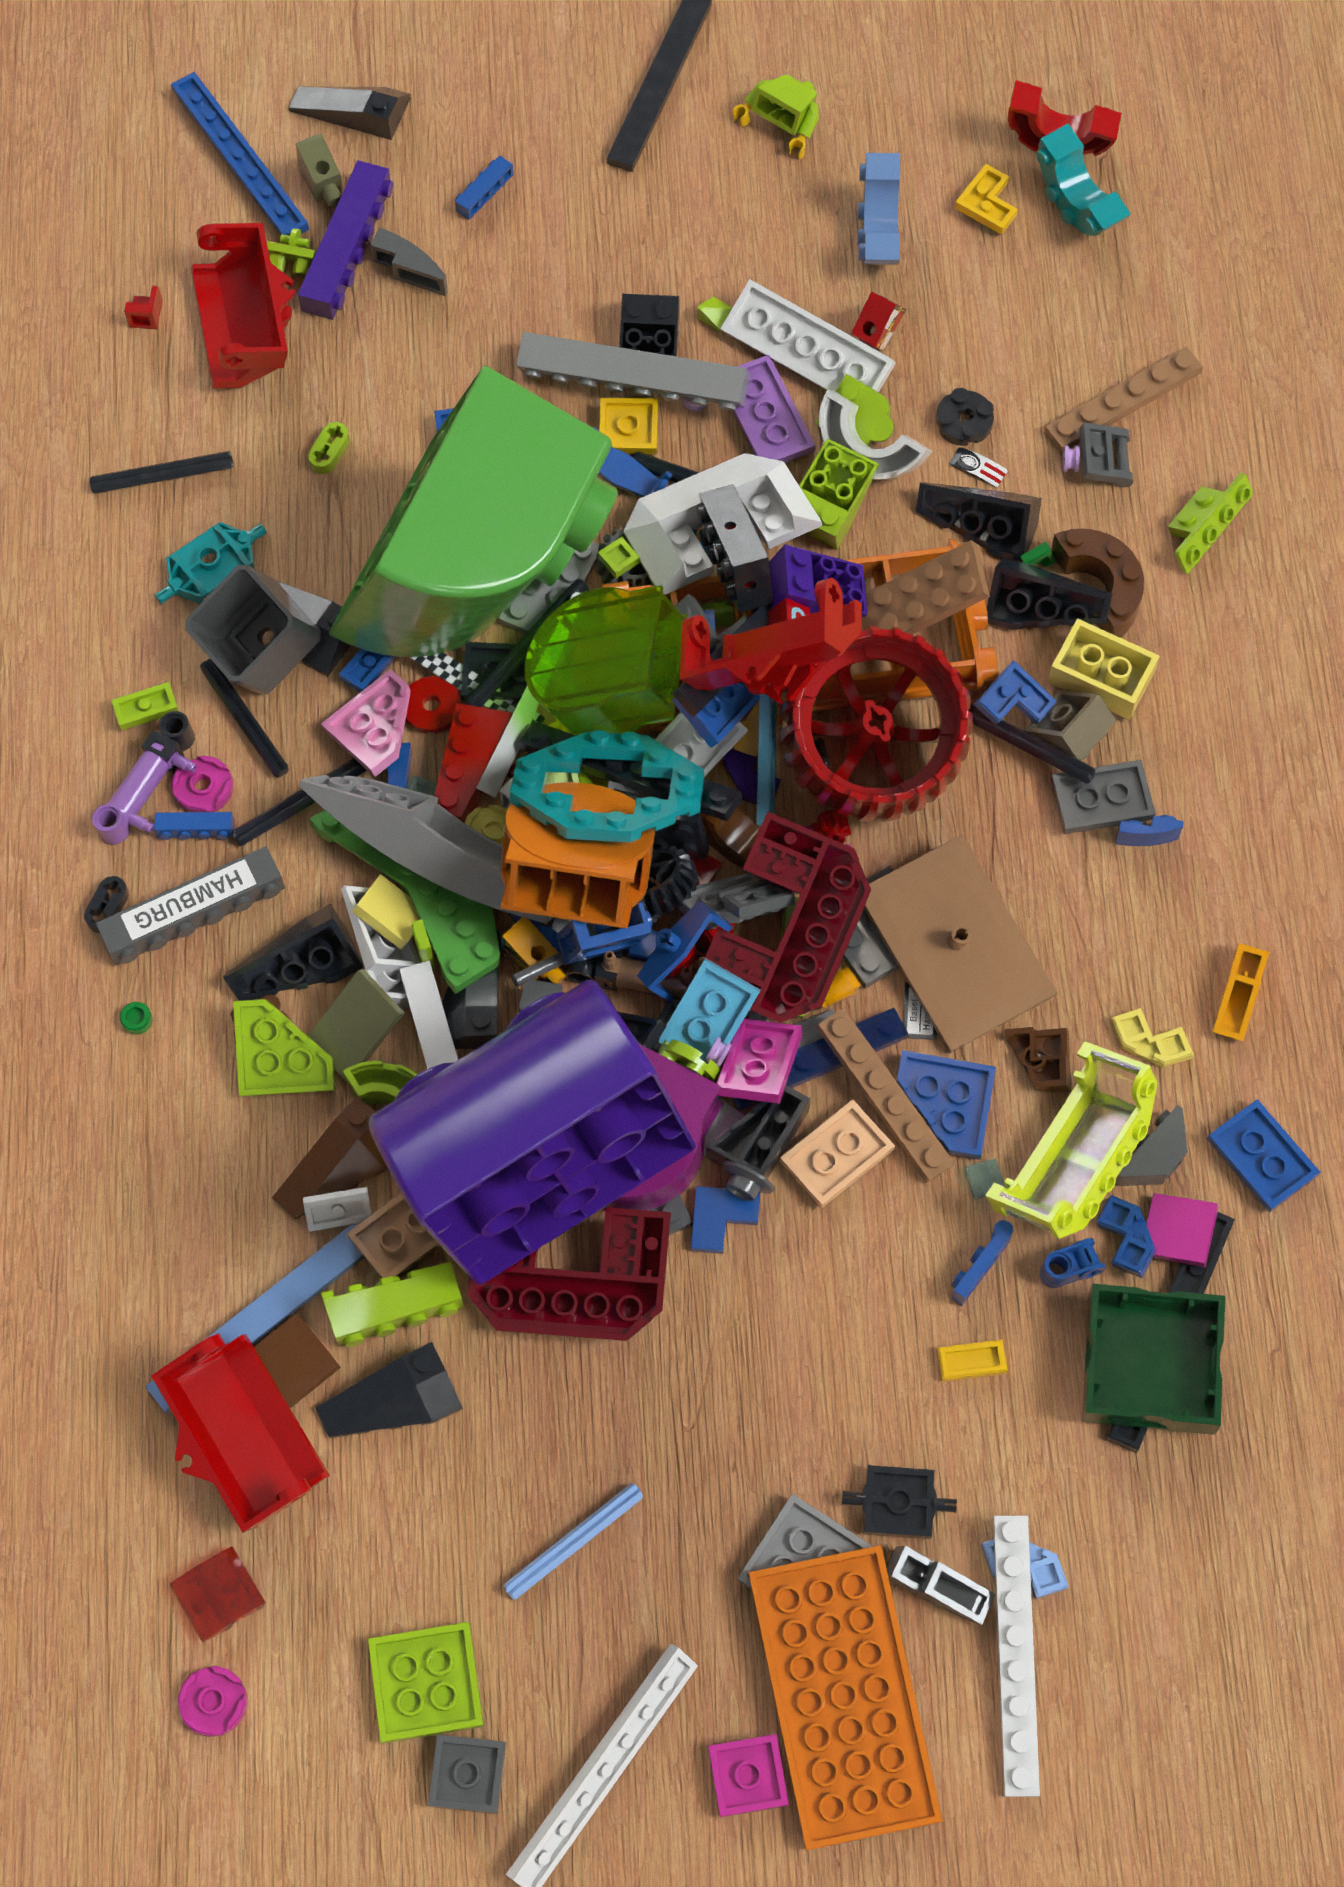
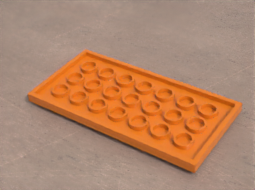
(844, 1698)

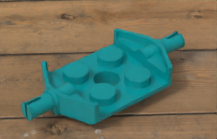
(195, 579)

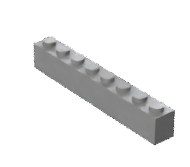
(633, 370)

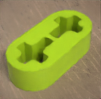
(334, 449)

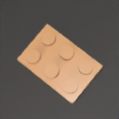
(837, 1153)

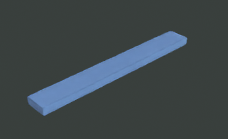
(286, 1296)

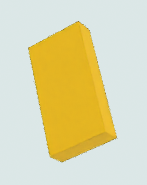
(972, 1360)

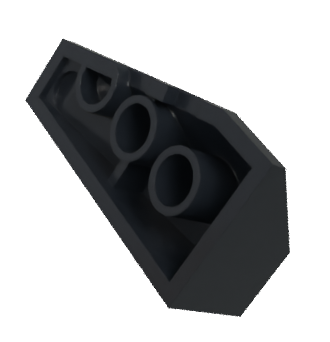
(1039, 598)
(323, 613)
(474, 1011)
(398, 1395)

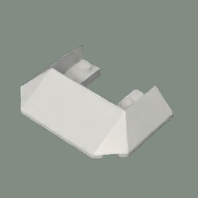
(665, 520)

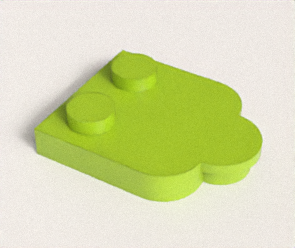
(873, 413)

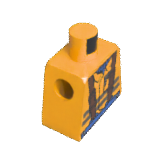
(526, 942)

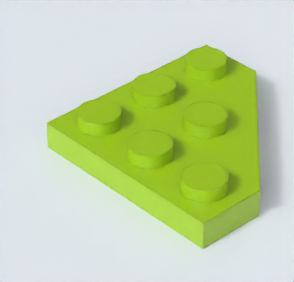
(276, 1053)

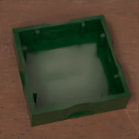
(1153, 1359)

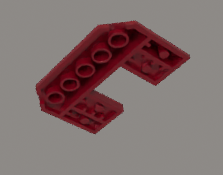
(820, 926)
(586, 1303)

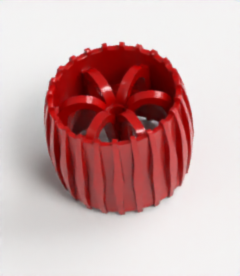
(902, 796)

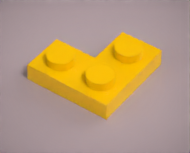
(982, 201)

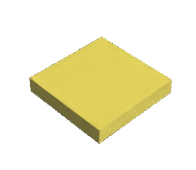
(388, 911)

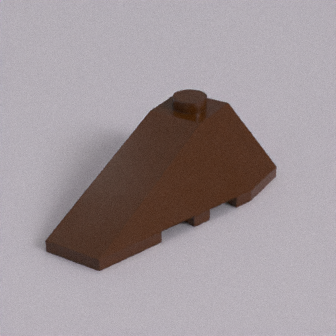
(335, 1162)

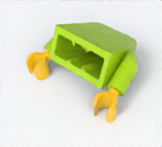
(785, 104)

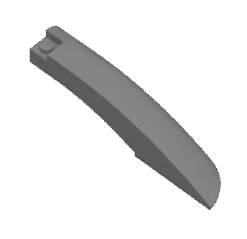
(417, 835)

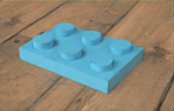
(710, 1008)

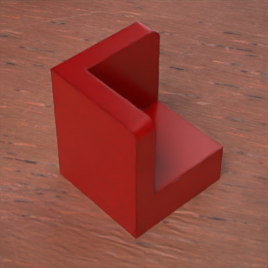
(144, 310)

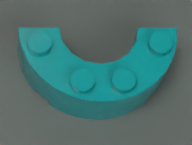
(1072, 187)

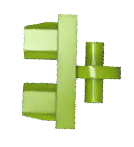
(281, 252)

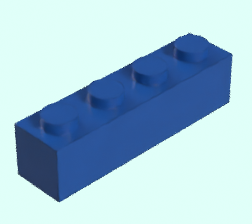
(484, 187)
(194, 825)

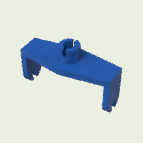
(629, 475)
(676, 945)

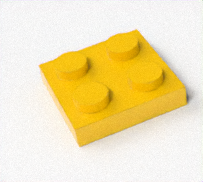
(630, 423)

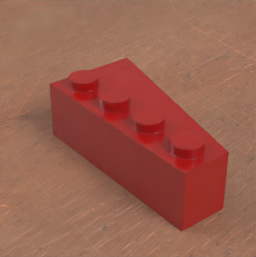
(467, 753)

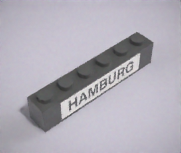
(191, 906)

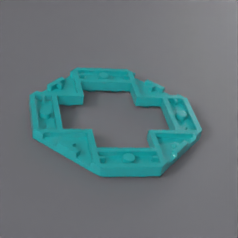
(649, 812)

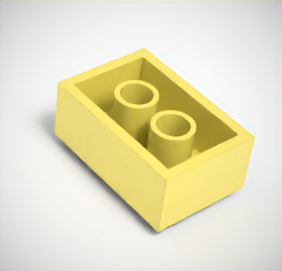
(1104, 666)

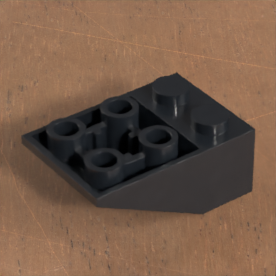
(650, 323)

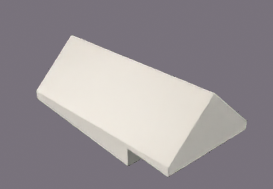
(378, 954)

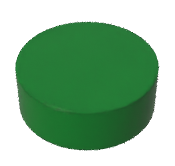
(136, 1018)

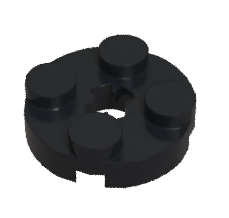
(964, 402)

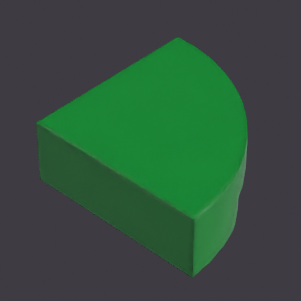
(1039, 555)

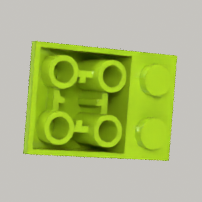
(836, 490)

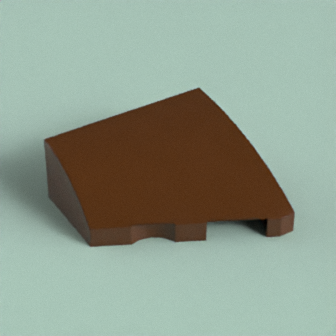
(1044, 1056)

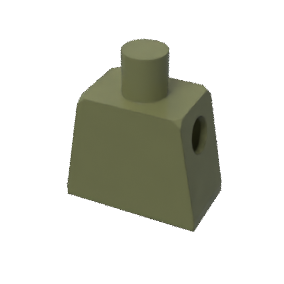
(319, 170)

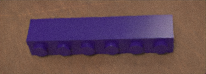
(345, 240)

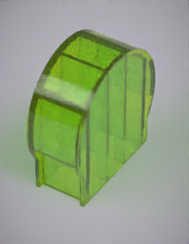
(608, 660)

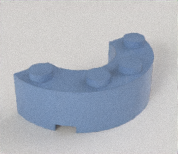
(879, 210)

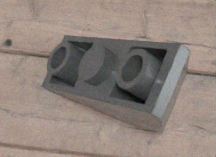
(1157, 1153)

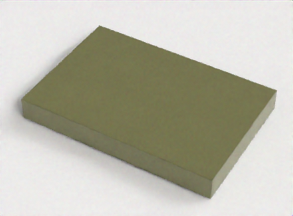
(356, 1022)

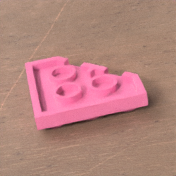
(373, 723)

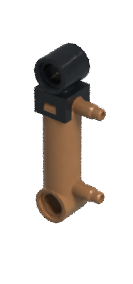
(616, 971)

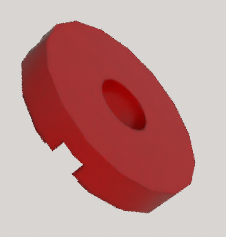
(432, 689)

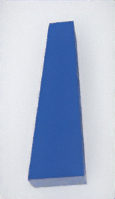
(400, 769)

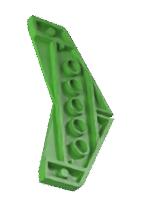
(456, 926)

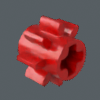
(832, 826)

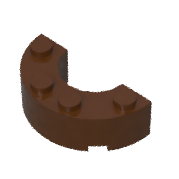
(1112, 564)
(732, 837)

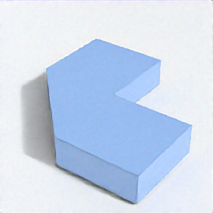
(1045, 1569)

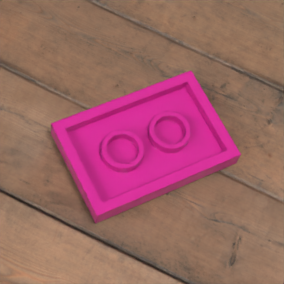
(759, 1060)

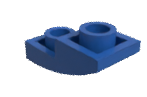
(1161, 831)

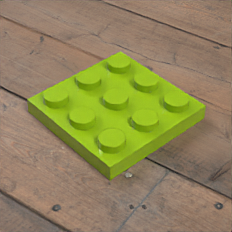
(425, 1682)

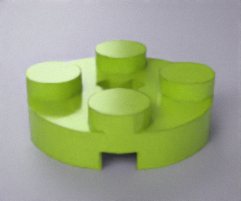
(689, 1058)

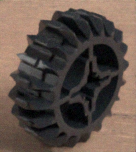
(670, 880)

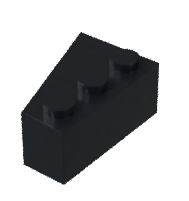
(762, 1134)

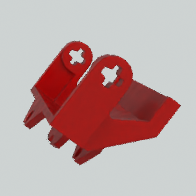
(241, 305)
(772, 655)
(238, 1429)

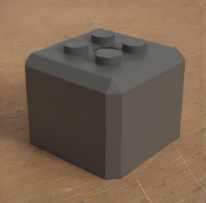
(233, 623)

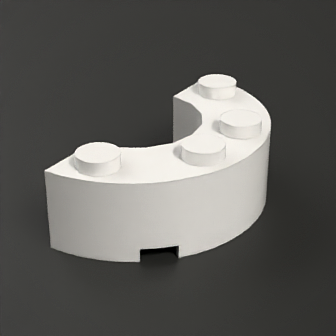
(838, 425)

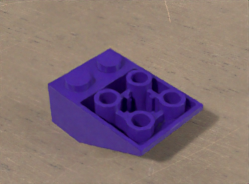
(798, 570)

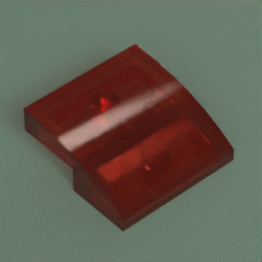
(217, 1594)

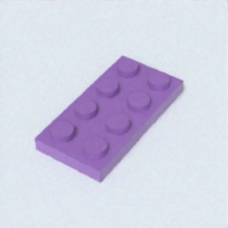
(771, 417)

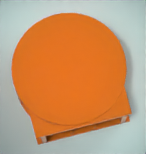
(574, 876)

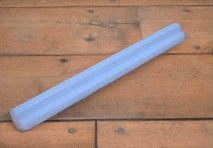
(573, 1541)

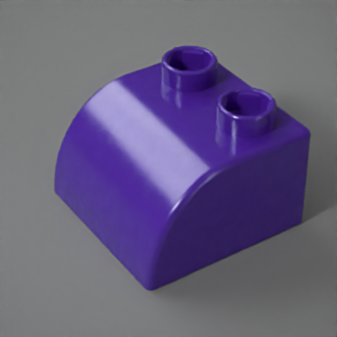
(530, 1131)

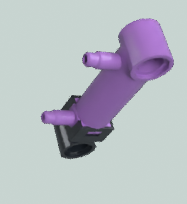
(160, 755)

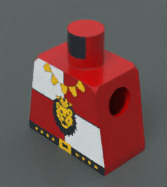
(879, 313)

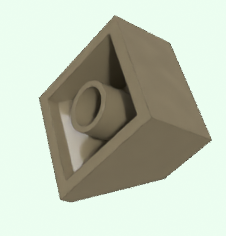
(1074, 723)

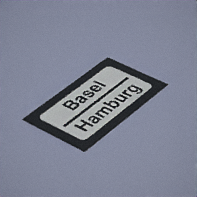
(915, 1018)

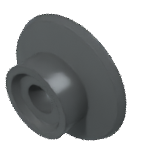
(746, 1182)

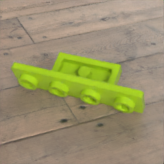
(1206, 518)

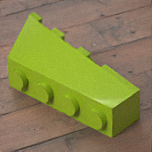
(392, 1304)

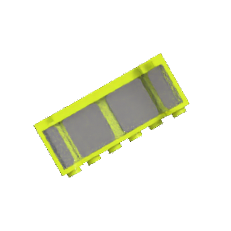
(1083, 1145)

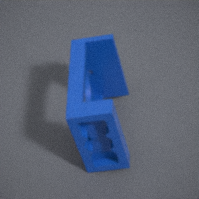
(578, 945)

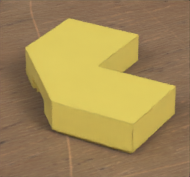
(1159, 1049)

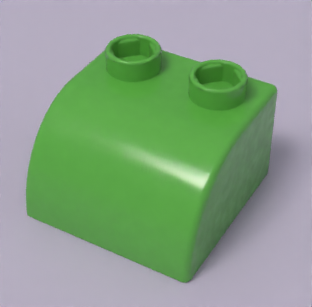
(484, 515)

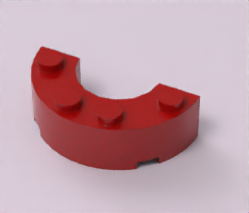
(1034, 120)

